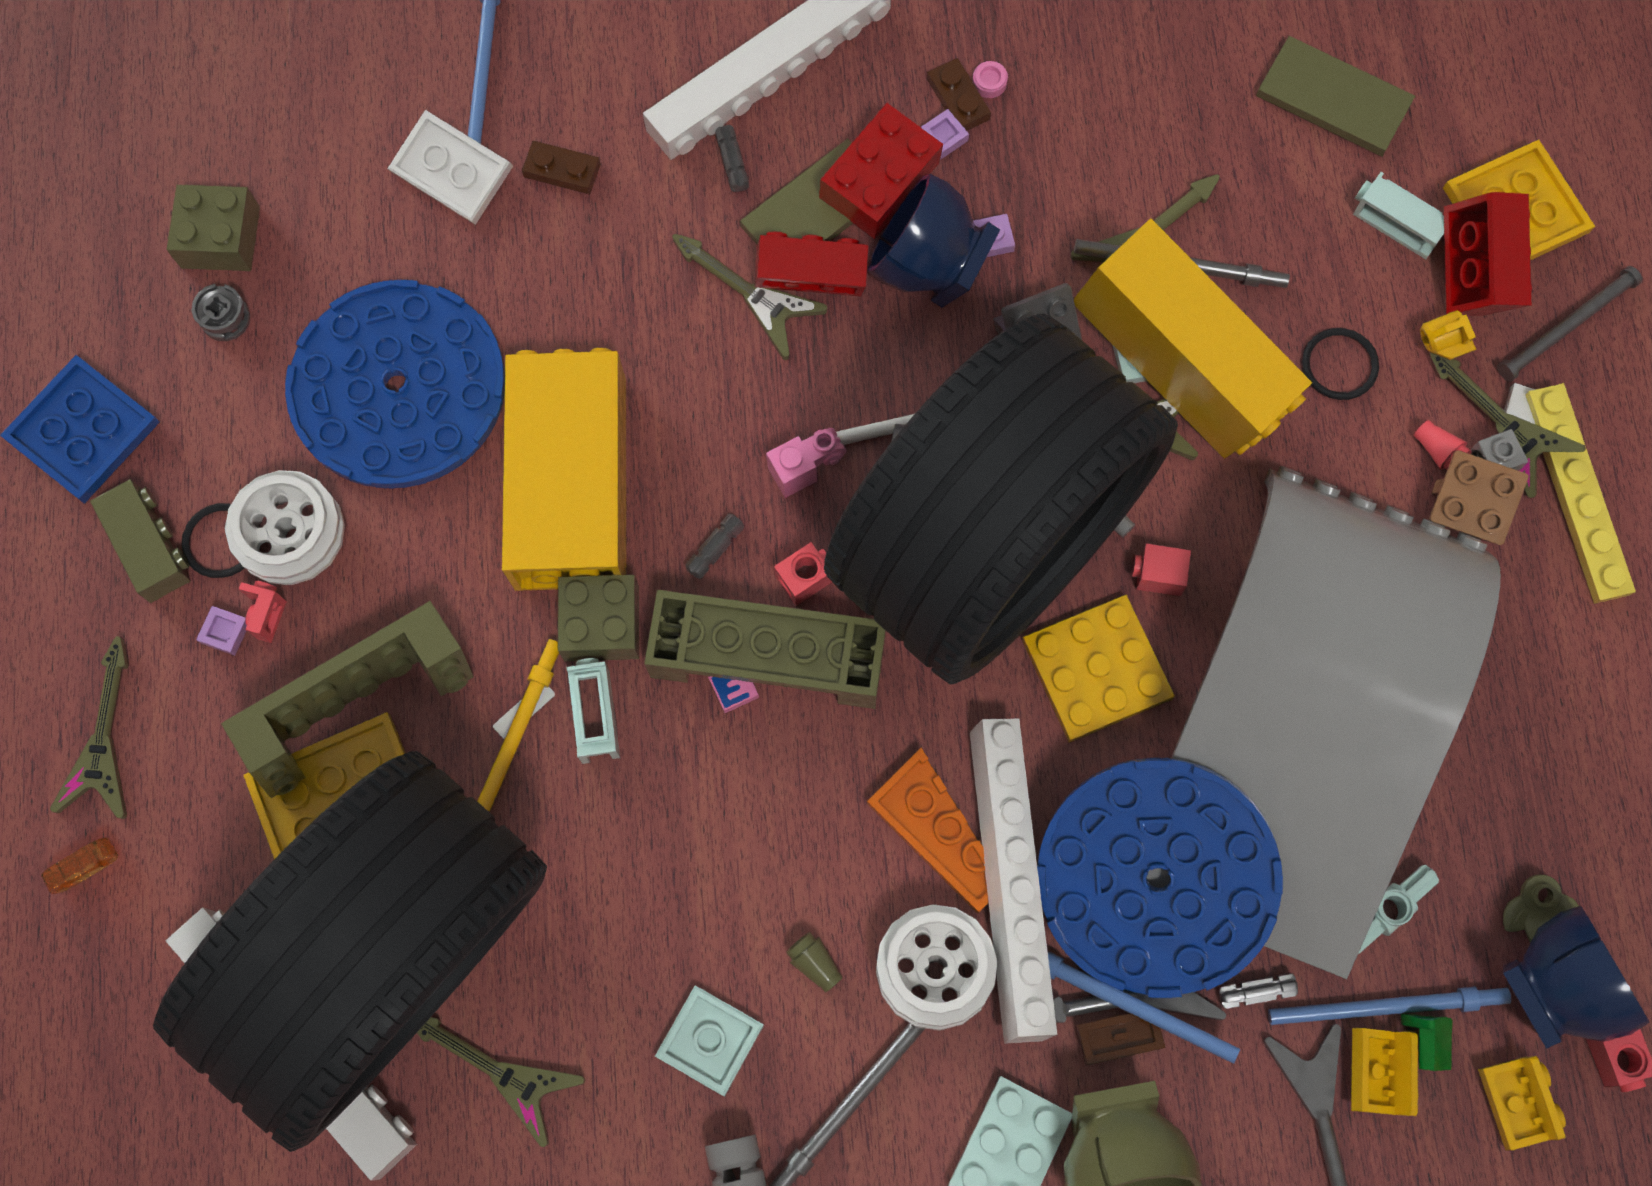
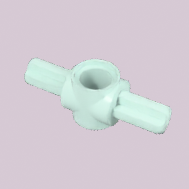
(1405, 898)

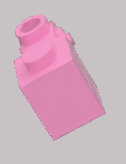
(796, 461)

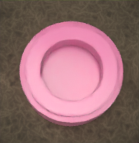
(990, 79)

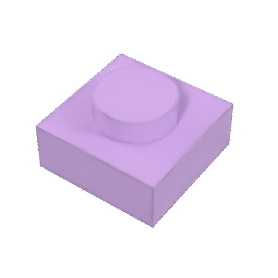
(947, 131)
(1004, 241)
(222, 630)

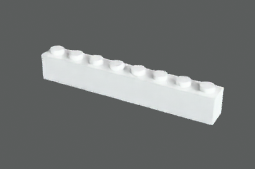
(756, 70)
(1012, 882)
(365, 1127)

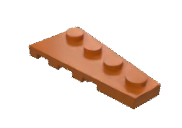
(928, 820)

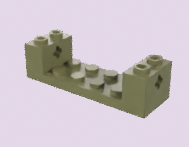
(765, 646)
(324, 691)

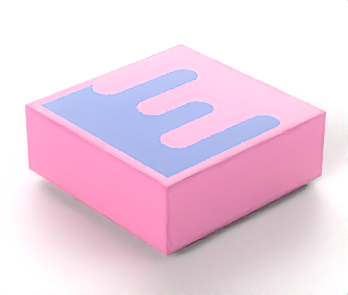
(733, 692)

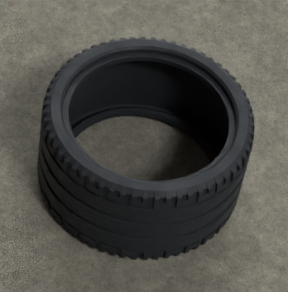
(997, 495)
(347, 947)

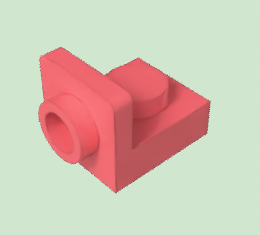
(266, 613)

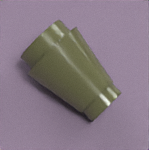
(814, 961)

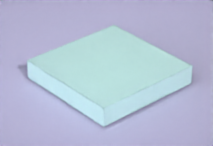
(709, 1040)

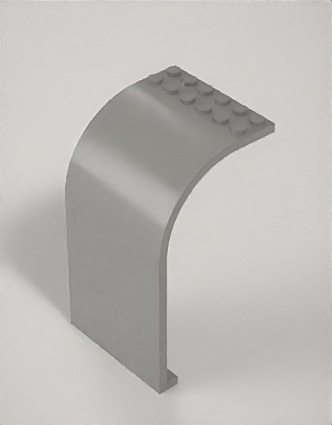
(1341, 696)

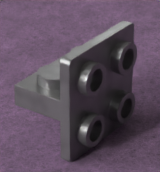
(1055, 302)

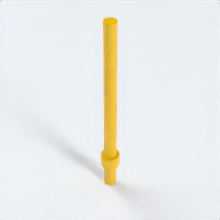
(539, 677)

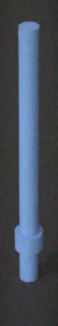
(482, 69)
(1465, 999)
(1141, 1009)

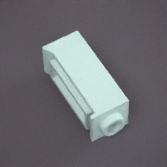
(1400, 215)
(607, 744)

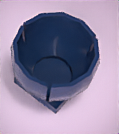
(932, 243)
(1573, 983)

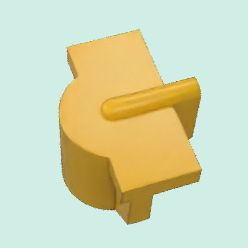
(1448, 335)

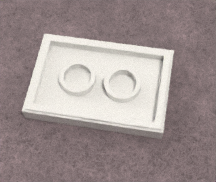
(450, 167)

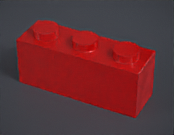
(811, 264)

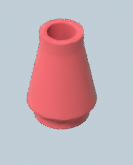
(1440, 443)

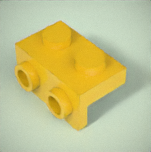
(1384, 1072)
(1523, 1102)

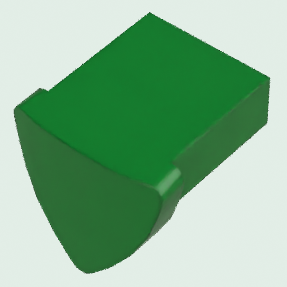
(1434, 1040)

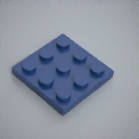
(80, 428)

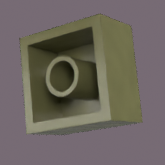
(213, 227)
(598, 617)

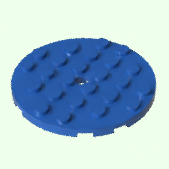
(387, 436)
(1172, 819)

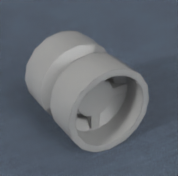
(732, 1154)

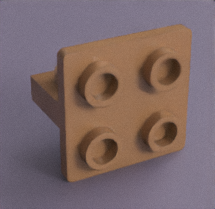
(1478, 497)

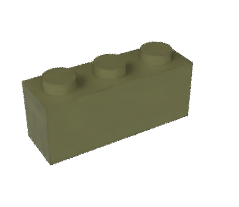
(141, 540)

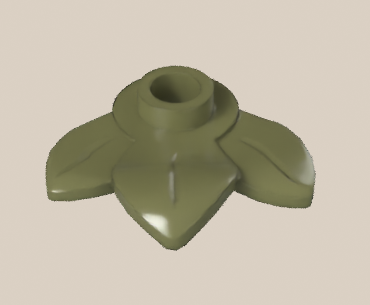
(1529, 913)

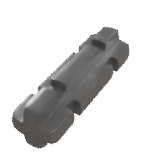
(732, 158)
(714, 546)
(1258, 990)

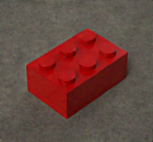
(880, 170)
(1488, 254)

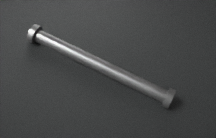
(1629, 278)

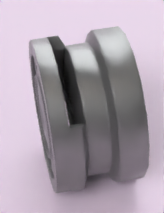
(220, 311)

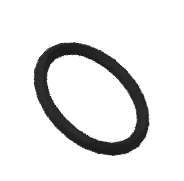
(1354, 335)
(186, 547)

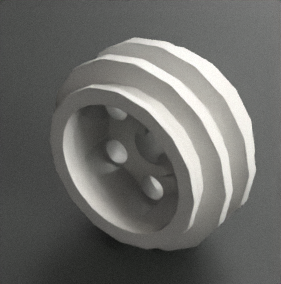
(291, 558)
(938, 924)

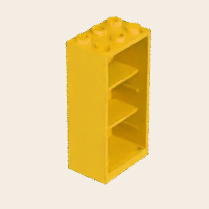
(1191, 342)
(563, 467)

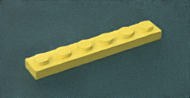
(1581, 499)

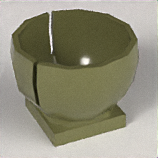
(1127, 1141)

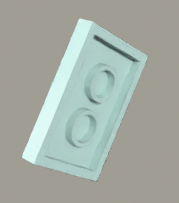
(1012, 1139)

